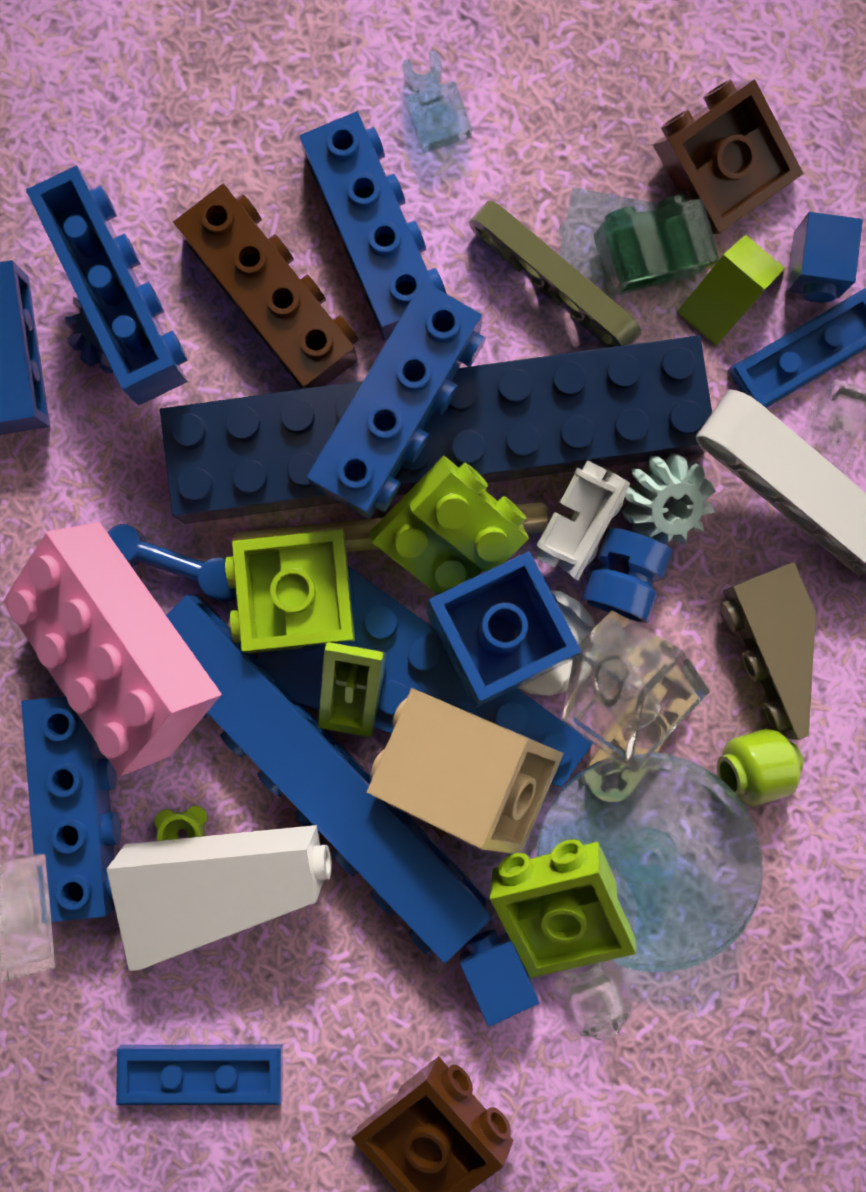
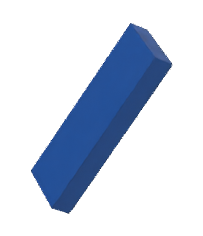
(804, 352)
(200, 1074)

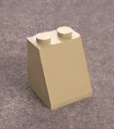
(463, 773)

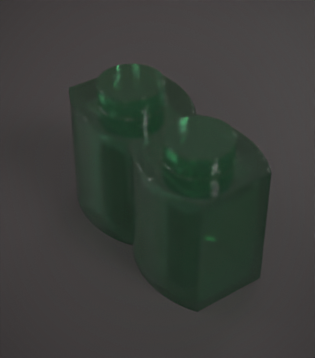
(655, 245)

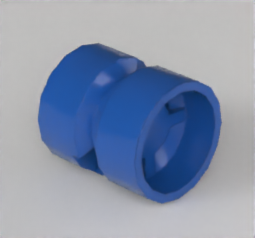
(627, 574)

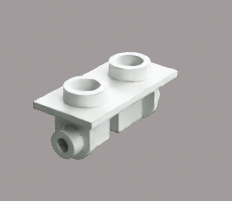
(596, 498)

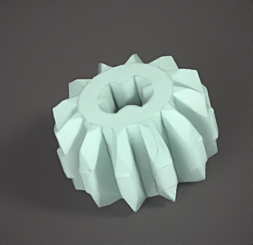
(688, 502)

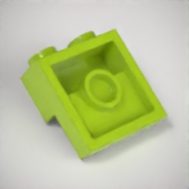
(450, 528)
(290, 591)
(561, 908)

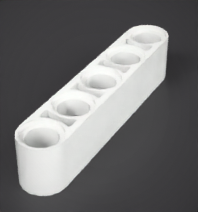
(789, 475)

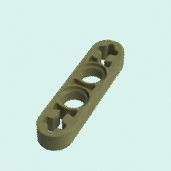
(554, 275)

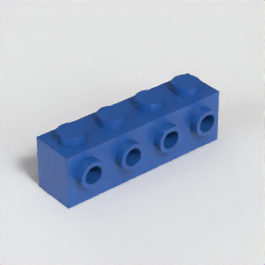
(369, 216)
(107, 286)
(397, 400)
(70, 808)

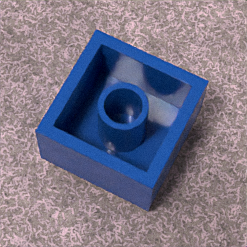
(502, 629)

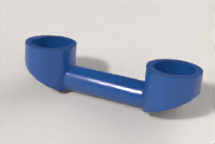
(209, 574)

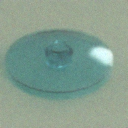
(676, 848)

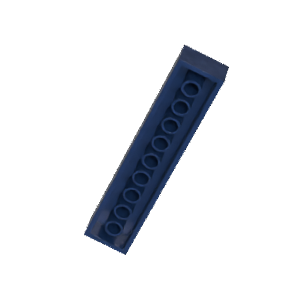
(502, 422)

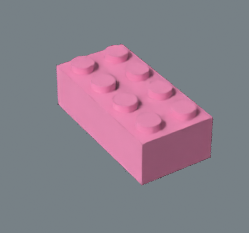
(109, 647)

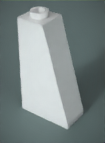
(210, 887)

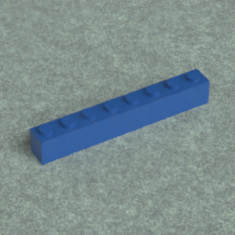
(330, 791)

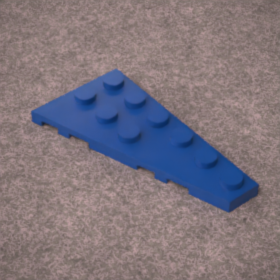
(419, 663)

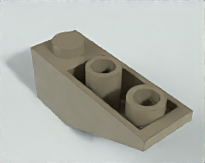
(779, 635)

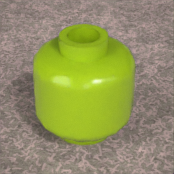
(761, 767)

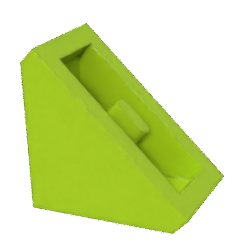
(730, 289)
(351, 689)

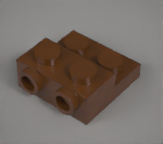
(728, 153)
(436, 1134)

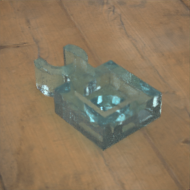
(435, 108)

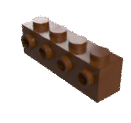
(266, 289)

